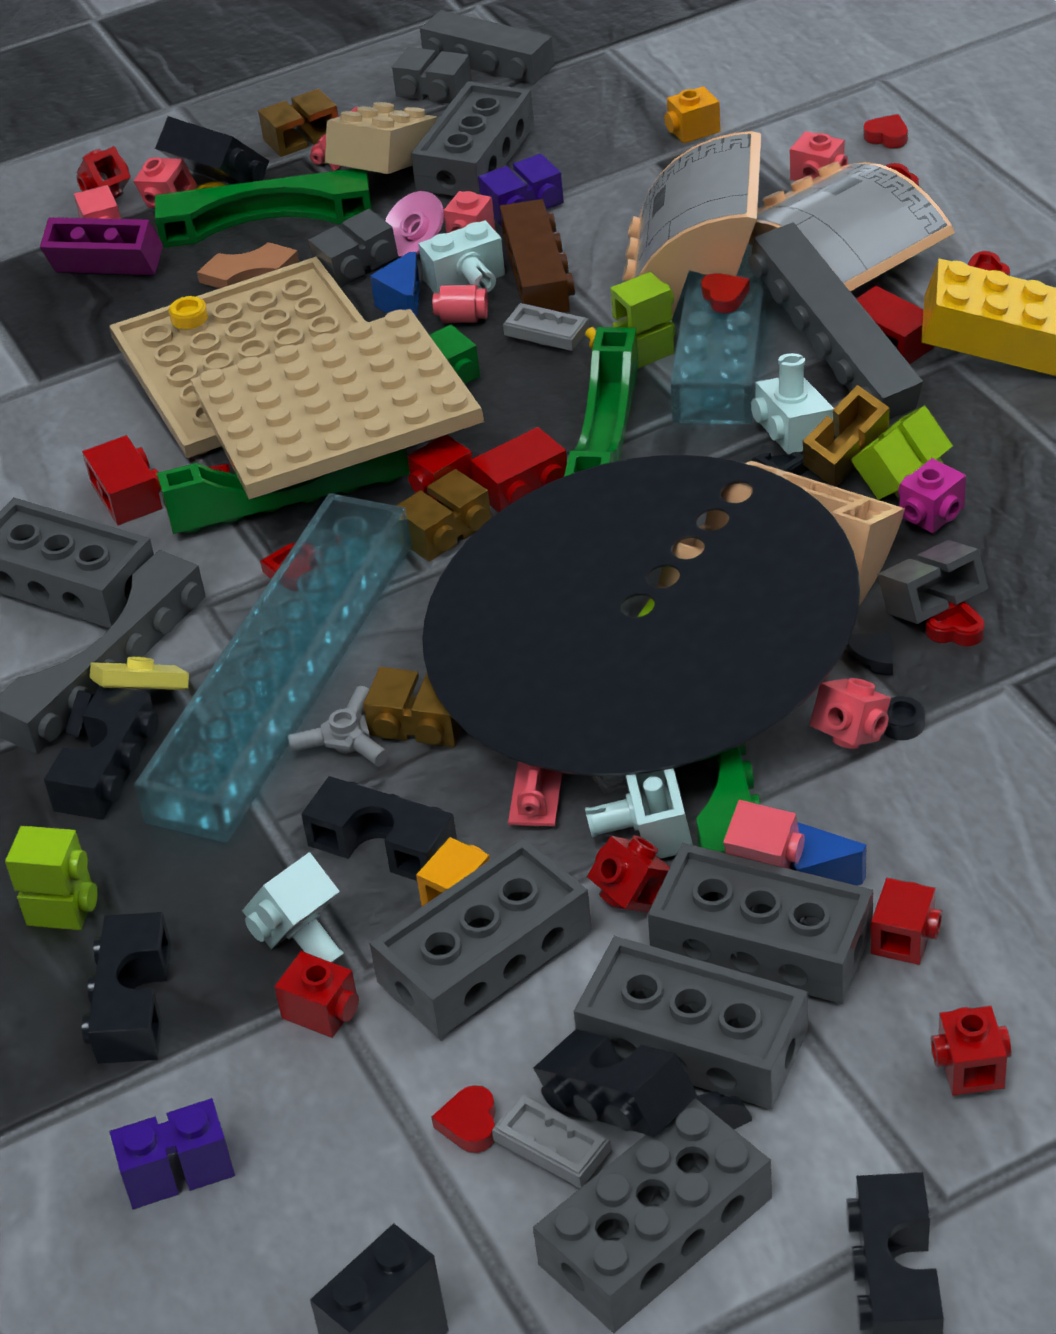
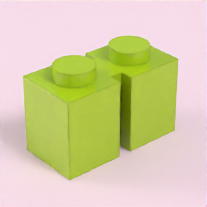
(649, 310)
(901, 451)
(51, 877)

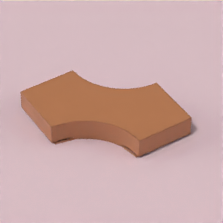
(231, 269)

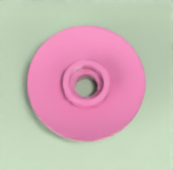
(415, 220)

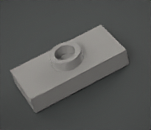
(546, 326)
(551, 1140)

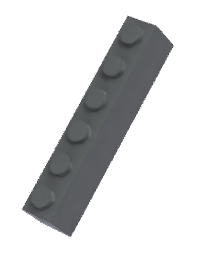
(833, 319)

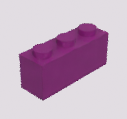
(101, 245)

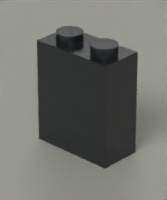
(211, 152)
(384, 1291)

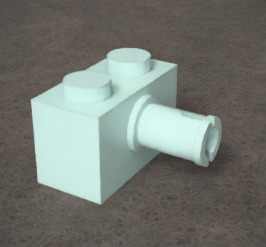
(463, 257)
(789, 404)
(651, 807)
(290, 909)

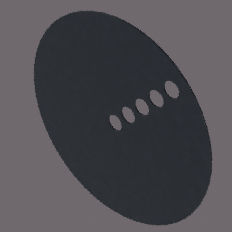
(553, 673)

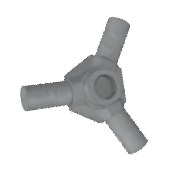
(343, 731)

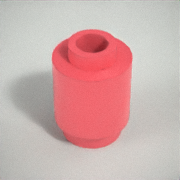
(460, 304)

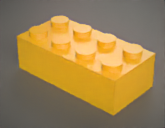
(991, 316)

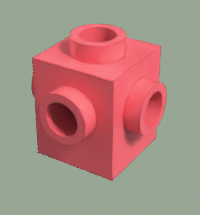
(813, 152)
(163, 177)
(850, 712)

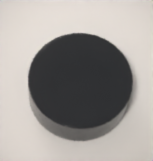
(905, 718)

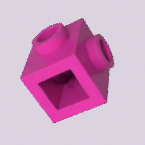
(932, 495)

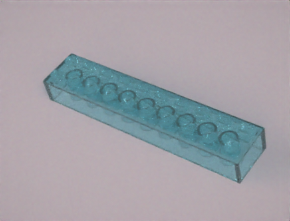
(273, 669)

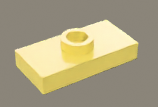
(139, 674)

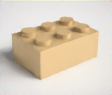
(376, 137)

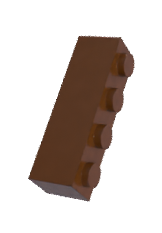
(537, 255)

